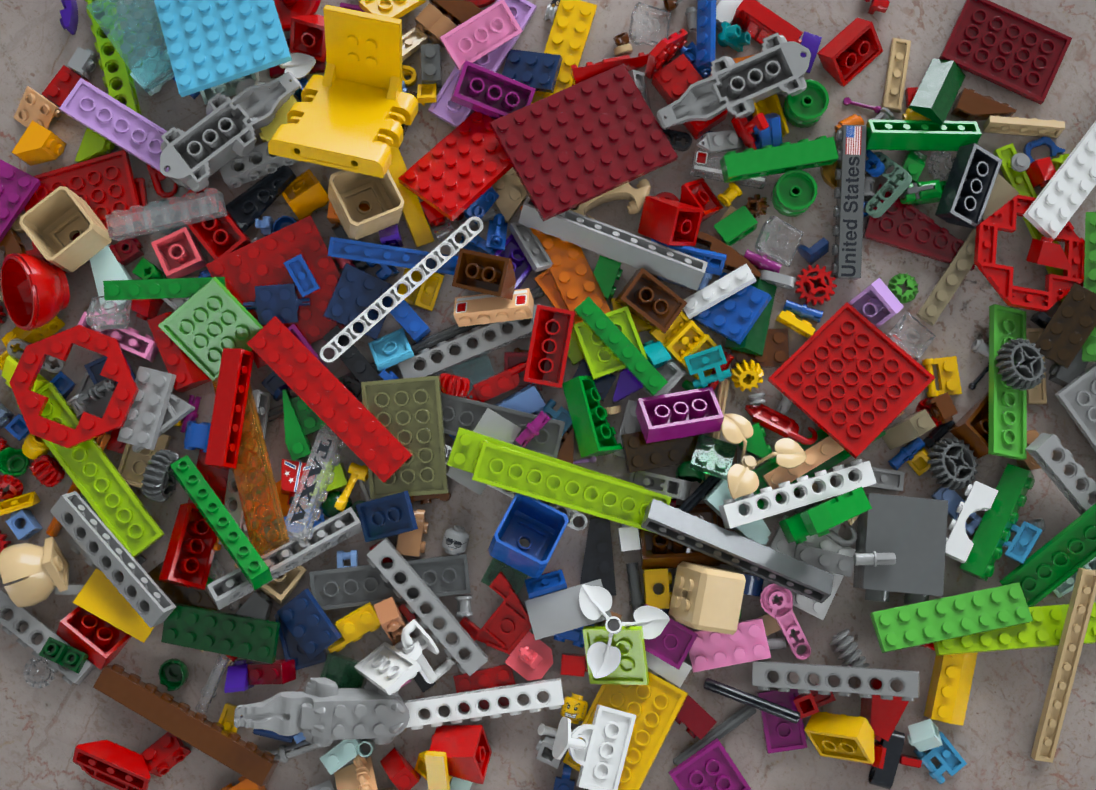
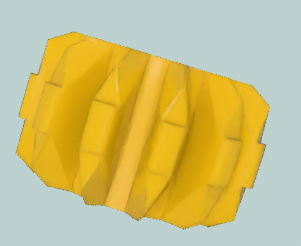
(754, 375)

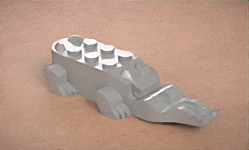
(741, 83)
(223, 132)
(329, 713)

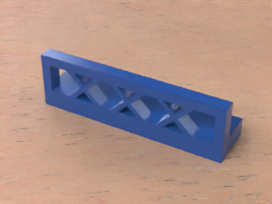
(715, 260)

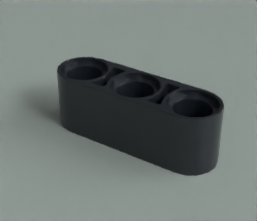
(885, 777)

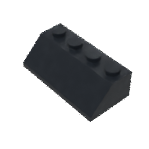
(968, 186)

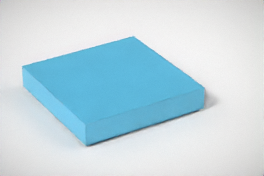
(390, 349)

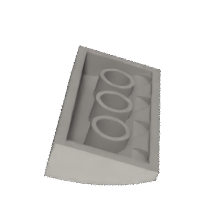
(493, 426)
(559, 612)

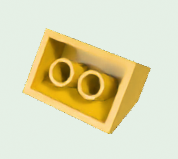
(842, 736)

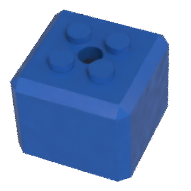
(531, 521)

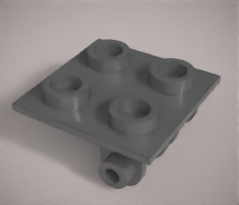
(97, 397)

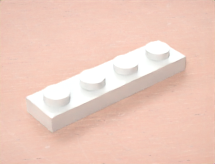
(718, 291)

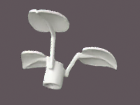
(299, 67)
(595, 602)

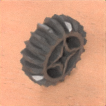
(1025, 375)
(948, 466)
(158, 477)

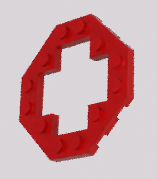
(1002, 276)
(59, 347)

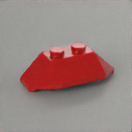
(113, 765)

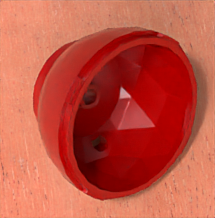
(32, 290)

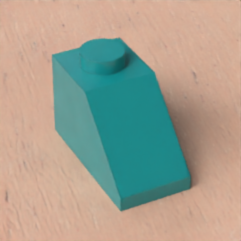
(656, 353)

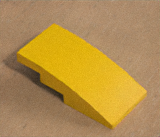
(684, 340)
(106, 602)

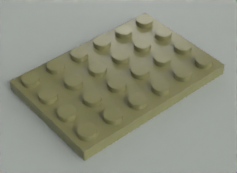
(415, 418)

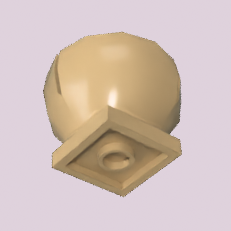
(38, 566)

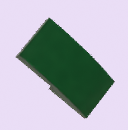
(63, 655)

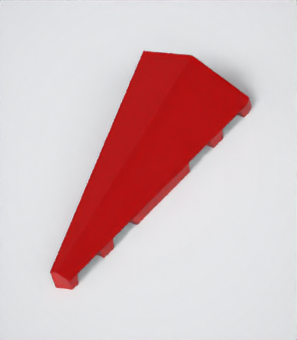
(590, 70)

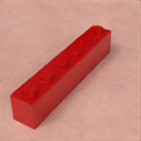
(229, 408)

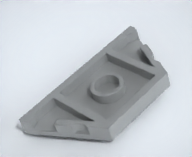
(175, 411)

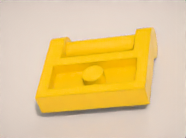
(947, 376)

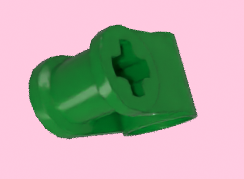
(147, 270)

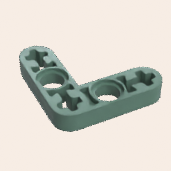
(893, 179)

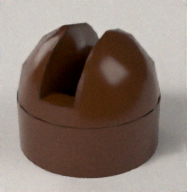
(621, 39)

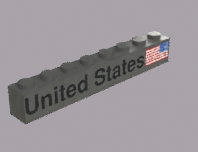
(849, 202)

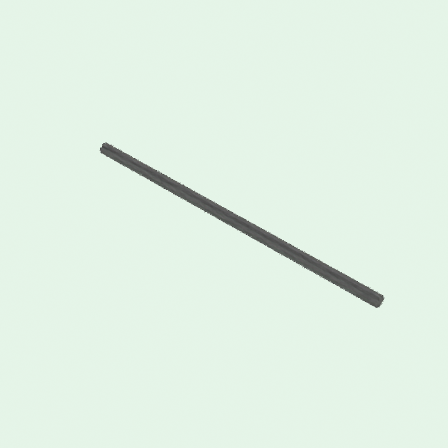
(428, 342)

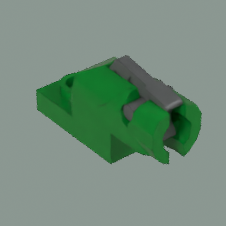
(923, 192)

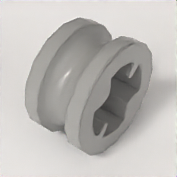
(550, 13)
(757, 398)

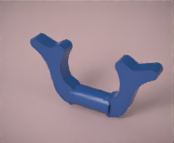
(1042, 141)

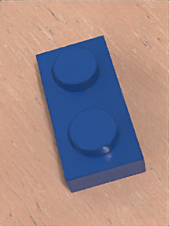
(301, 275)
(545, 584)

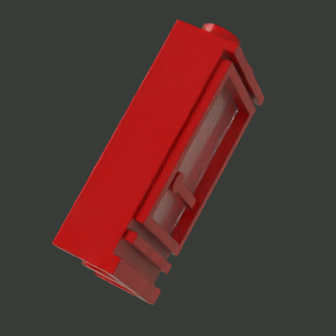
(763, 22)

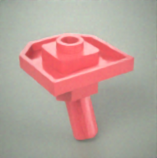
(530, 658)

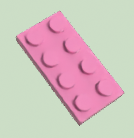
(481, 34)
(720, 650)

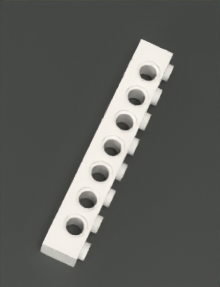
(862, 474)
(492, 695)

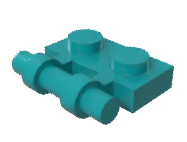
(706, 360)

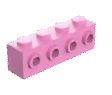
(130, 340)

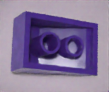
(520, 263)

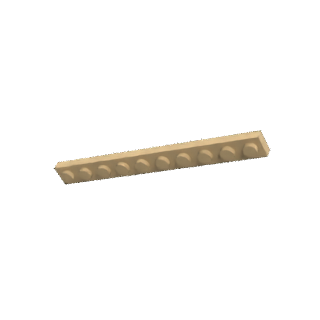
(1065, 666)

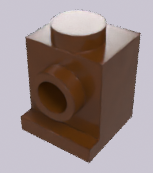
(942, 408)

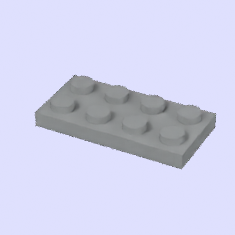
(148, 408)

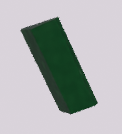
(938, 90)
(756, 338)

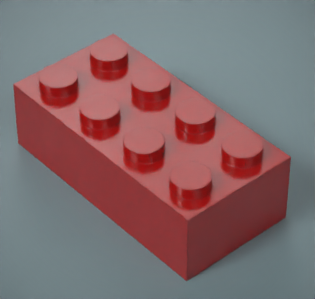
(673, 82)

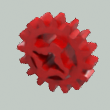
(808, 282)

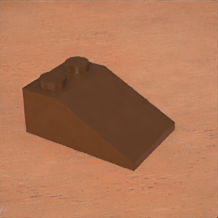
(651, 300)
(974, 427)

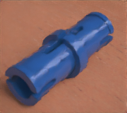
(803, 310)
(906, 453)

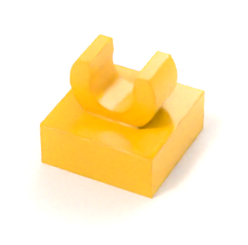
(427, 93)

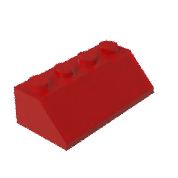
(219, 235)
(549, 346)
(175, 360)
(189, 550)

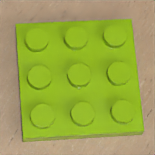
(597, 355)
(633, 663)

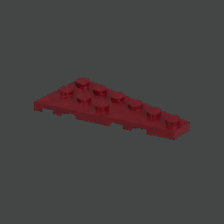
(912, 231)

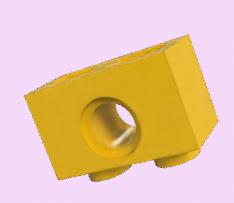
(652, 577)

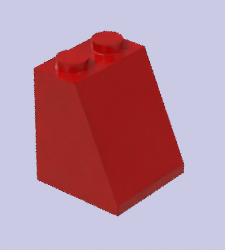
(670, 221)
(882, 713)
(465, 749)

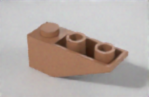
(390, 619)

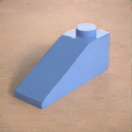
(525, 400)

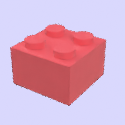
(179, 253)

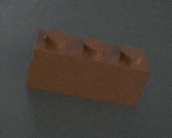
(485, 274)

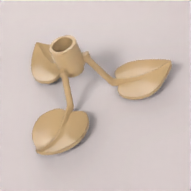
(740, 477)

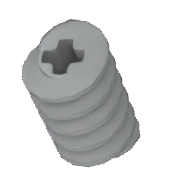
(848, 650)

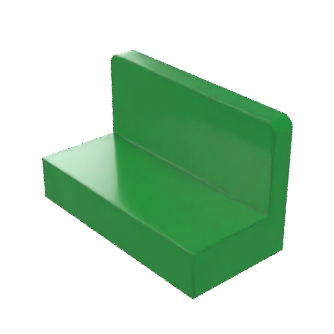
(736, 226)

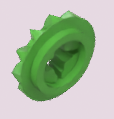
(911, 284)

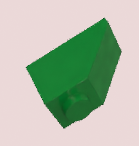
(914, 164)

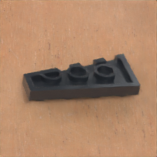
(259, 197)
(599, 555)

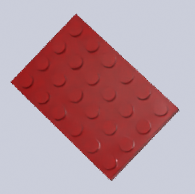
(458, 167)
(101, 181)

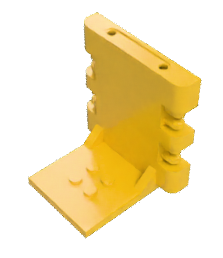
(358, 103)

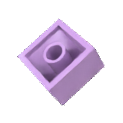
(876, 303)

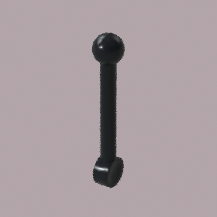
(972, 386)

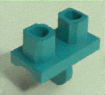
(733, 37)

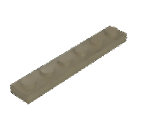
(949, 281)

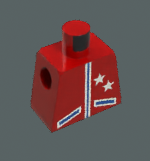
(290, 477)

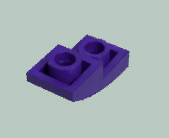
(69, 16)
(811, 42)

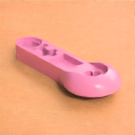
(784, 616)

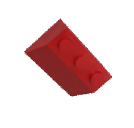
(850, 51)
(92, 636)

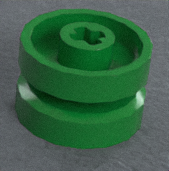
(807, 107)
(794, 193)

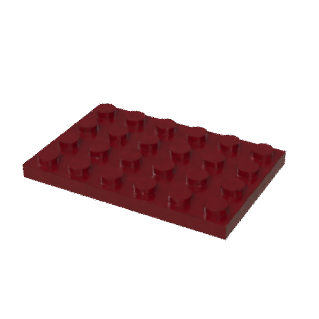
(1006, 48)

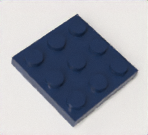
(353, 295)

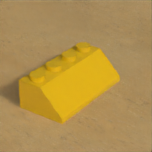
(950, 687)

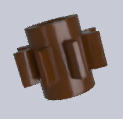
(757, 206)

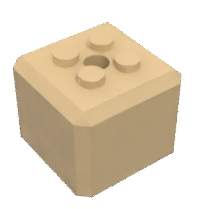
(351, 189)
(55, 222)
(707, 597)

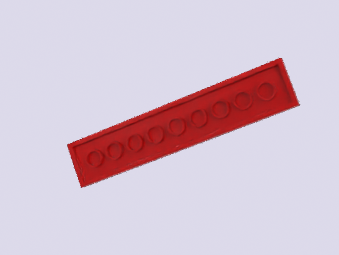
(329, 399)

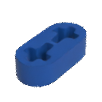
(873, 159)

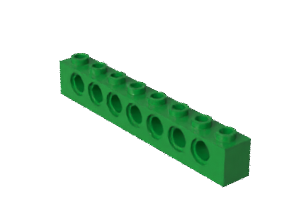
(221, 522)

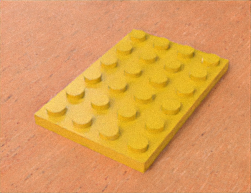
(655, 712)

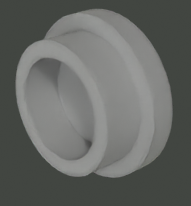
(1020, 162)

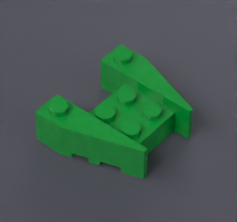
(298, 423)
(825, 516)

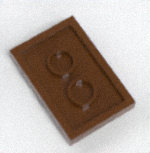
(774, 354)

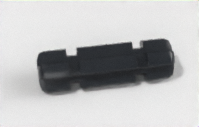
(938, 433)

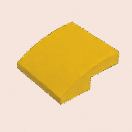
(424, 295)

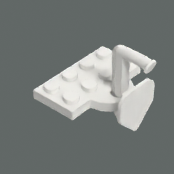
(394, 665)
(600, 751)

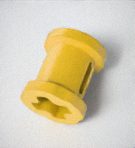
(729, 194)

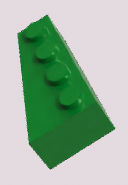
(589, 418)

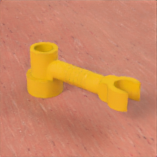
(357, 472)

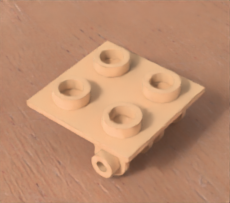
(36, 108)
(357, 775)

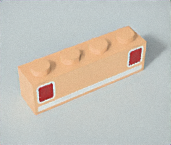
(493, 309)

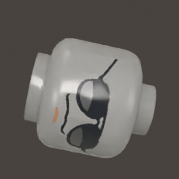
(455, 540)

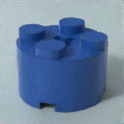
(197, 435)

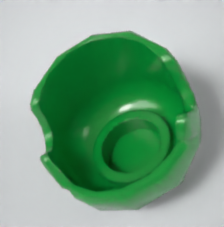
(13, 462)

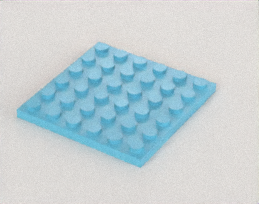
(220, 40)

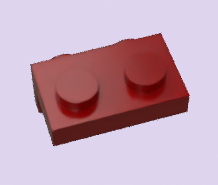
(164, 754)

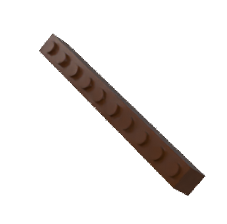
(186, 724)

